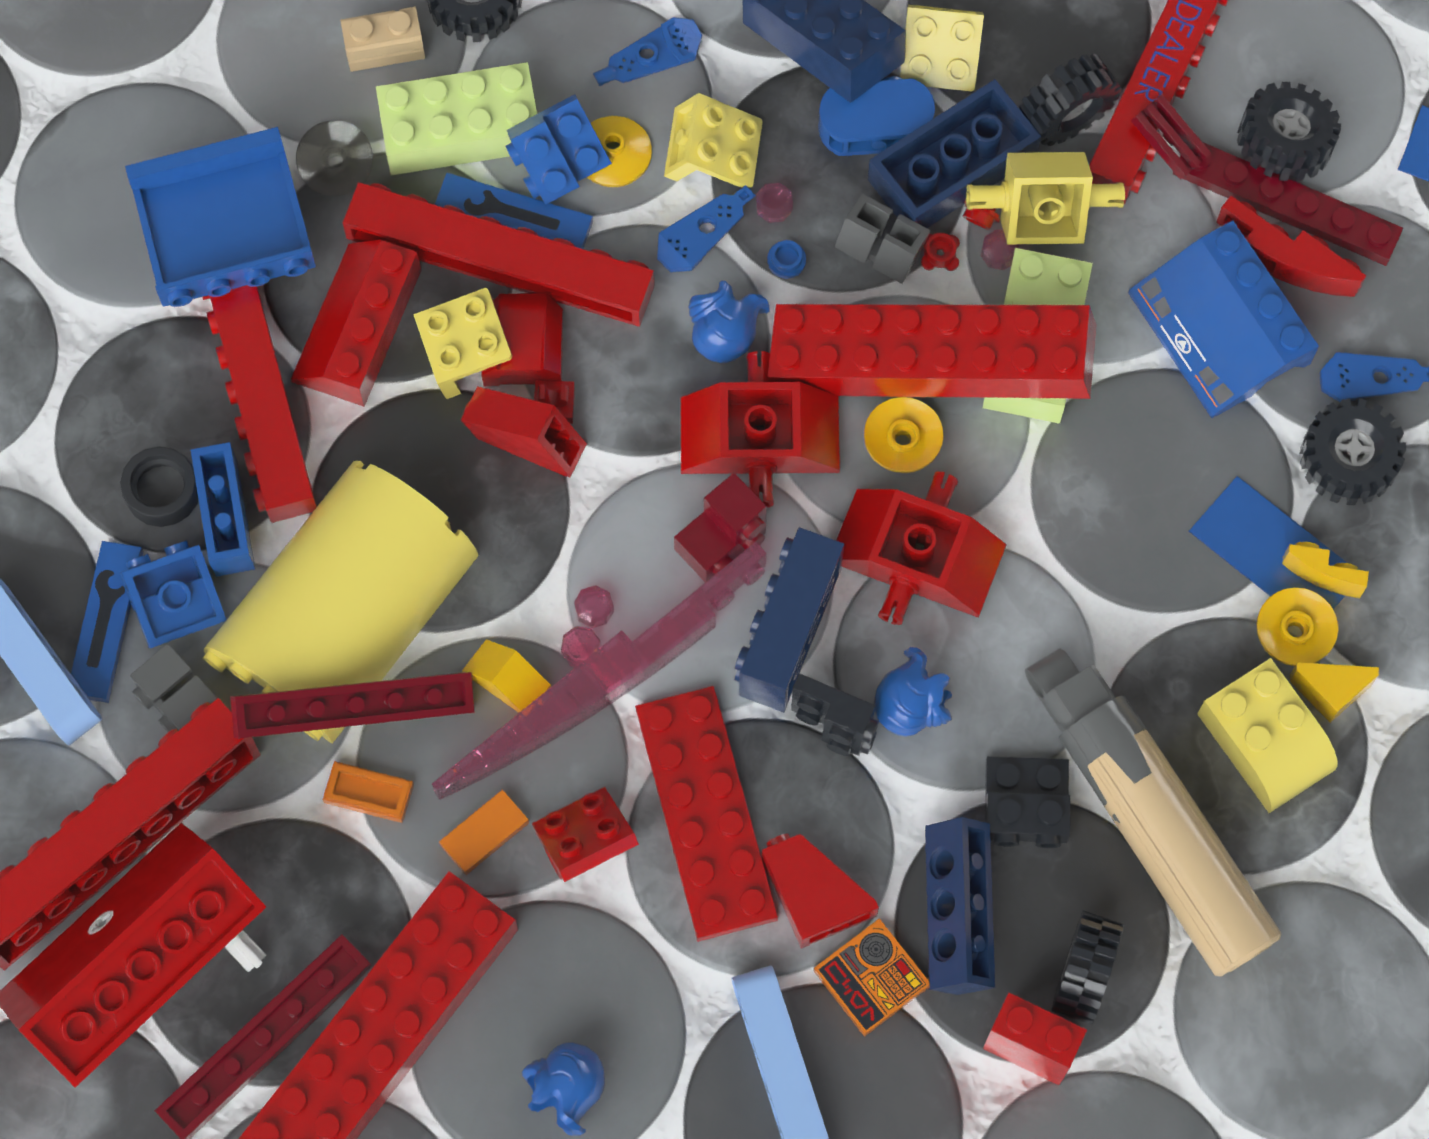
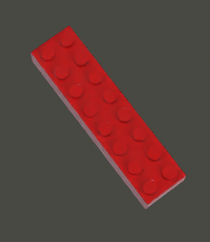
(936, 350)
(118, 827)
(389, 1018)

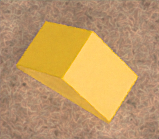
(506, 675)
(1332, 686)

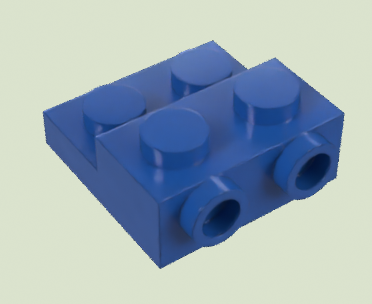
(557, 149)
(172, 594)

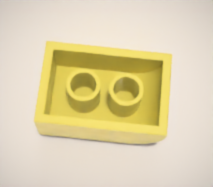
(1269, 735)

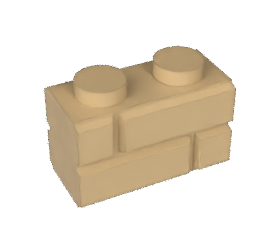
(382, 39)

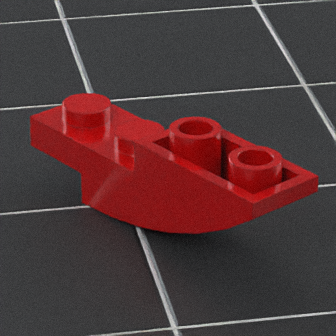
(1300, 262)

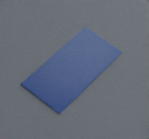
(1254, 538)

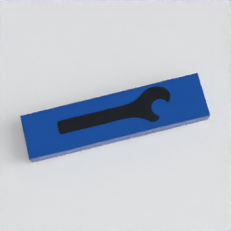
(514, 209)
(104, 622)

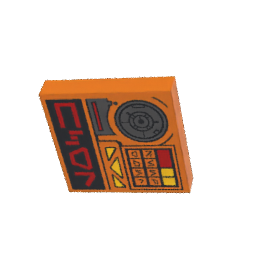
(871, 977)

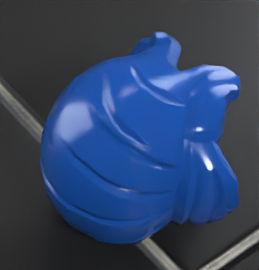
(724, 325)
(910, 698)
(567, 1080)

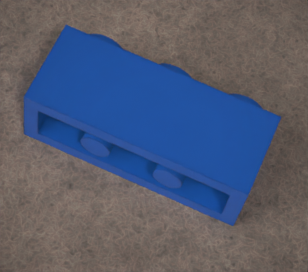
(222, 509)

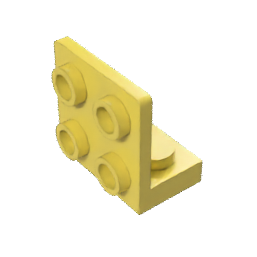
(942, 47)
(713, 141)
(462, 338)

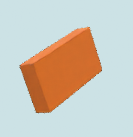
(368, 792)
(484, 832)

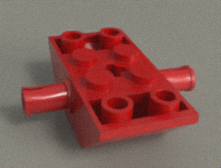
(796, 436)
(956, 557)

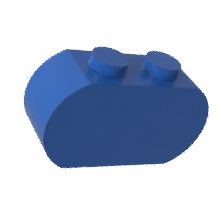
(875, 118)

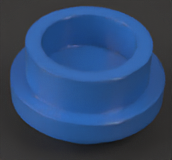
(786, 259)

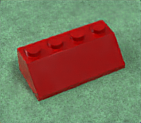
(358, 320)

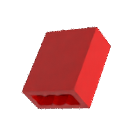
(1034, 1039)

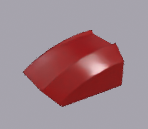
(534, 337)

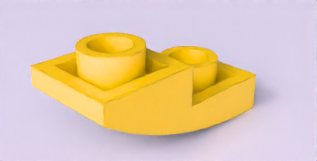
(1312, 565)

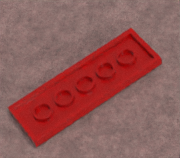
(706, 814)

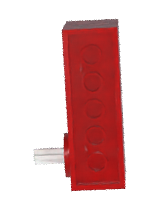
(132, 953)

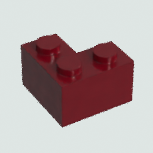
(726, 528)

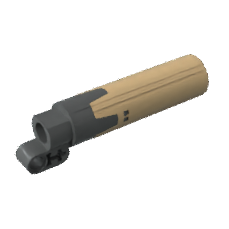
(1155, 814)

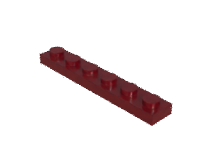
(1297, 205)
(351, 704)
(263, 1038)

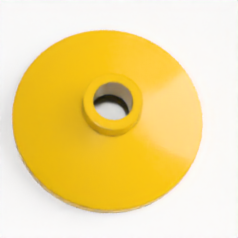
(629, 159)
(907, 418)
(1307, 612)

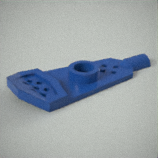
(665, 50)
(690, 236)
(1361, 379)

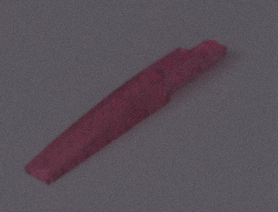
(605, 676)

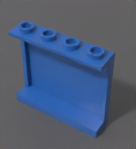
(220, 217)

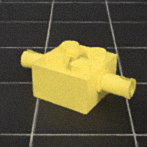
(1045, 197)

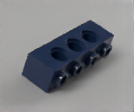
(959, 906)

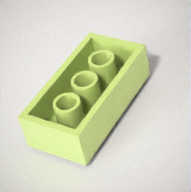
(453, 117)
(1042, 280)

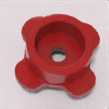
(981, 217)
(943, 242)

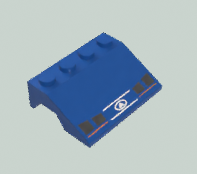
(1223, 319)

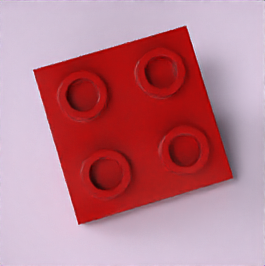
(584, 834)

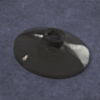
(331, 140)

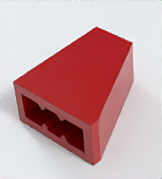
(524, 429)
(814, 890)

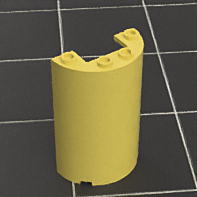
(345, 590)

